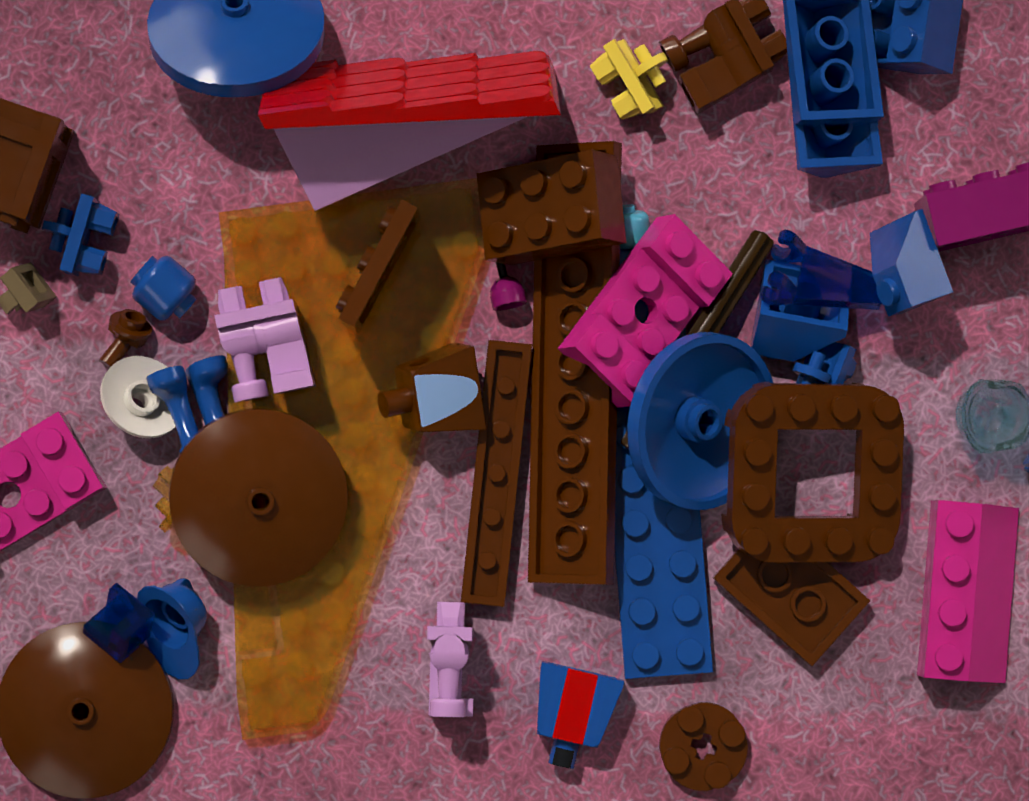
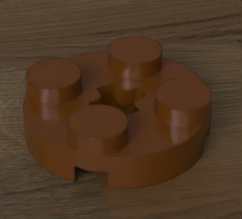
(725, 733)

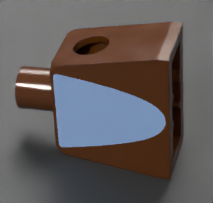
(437, 391)

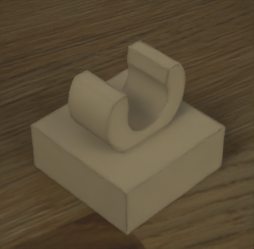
(25, 289)

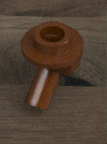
(127, 334)

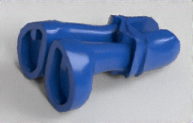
(203, 378)

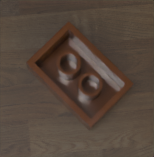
(551, 207)

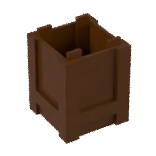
(30, 163)

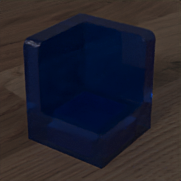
(120, 624)

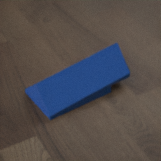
(833, 86)

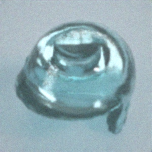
(993, 415)

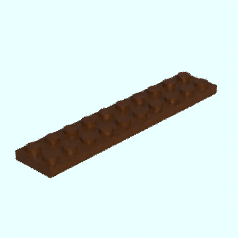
(571, 419)

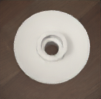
(127, 381)

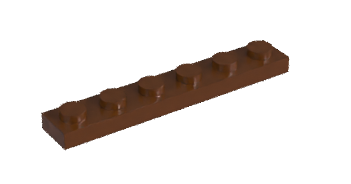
(496, 473)

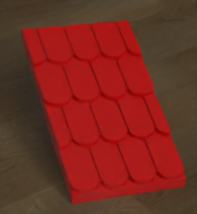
(384, 116)

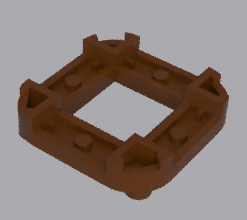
(753, 470)

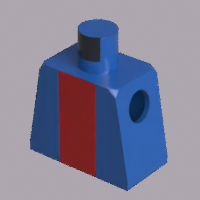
(574, 709)

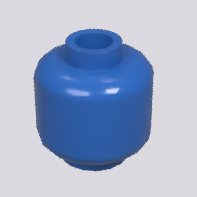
(164, 288)

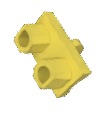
(621, 62)

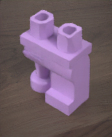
(264, 329)
(447, 662)

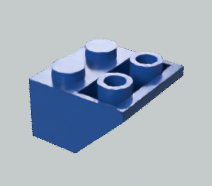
(916, 34)

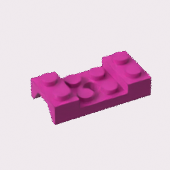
(674, 279)
(50, 476)

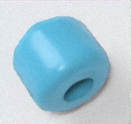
(635, 225)

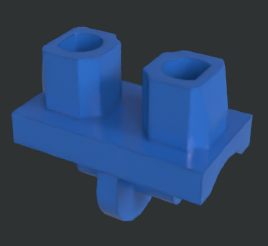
(88, 217)
(827, 366)

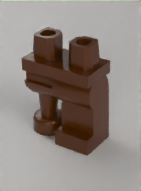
(737, 52)

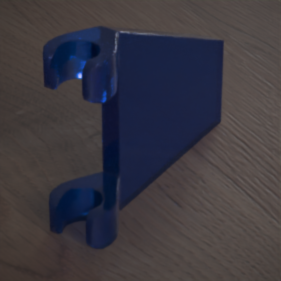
(820, 280)

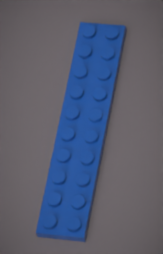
(657, 571)

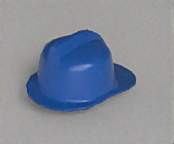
(175, 626)

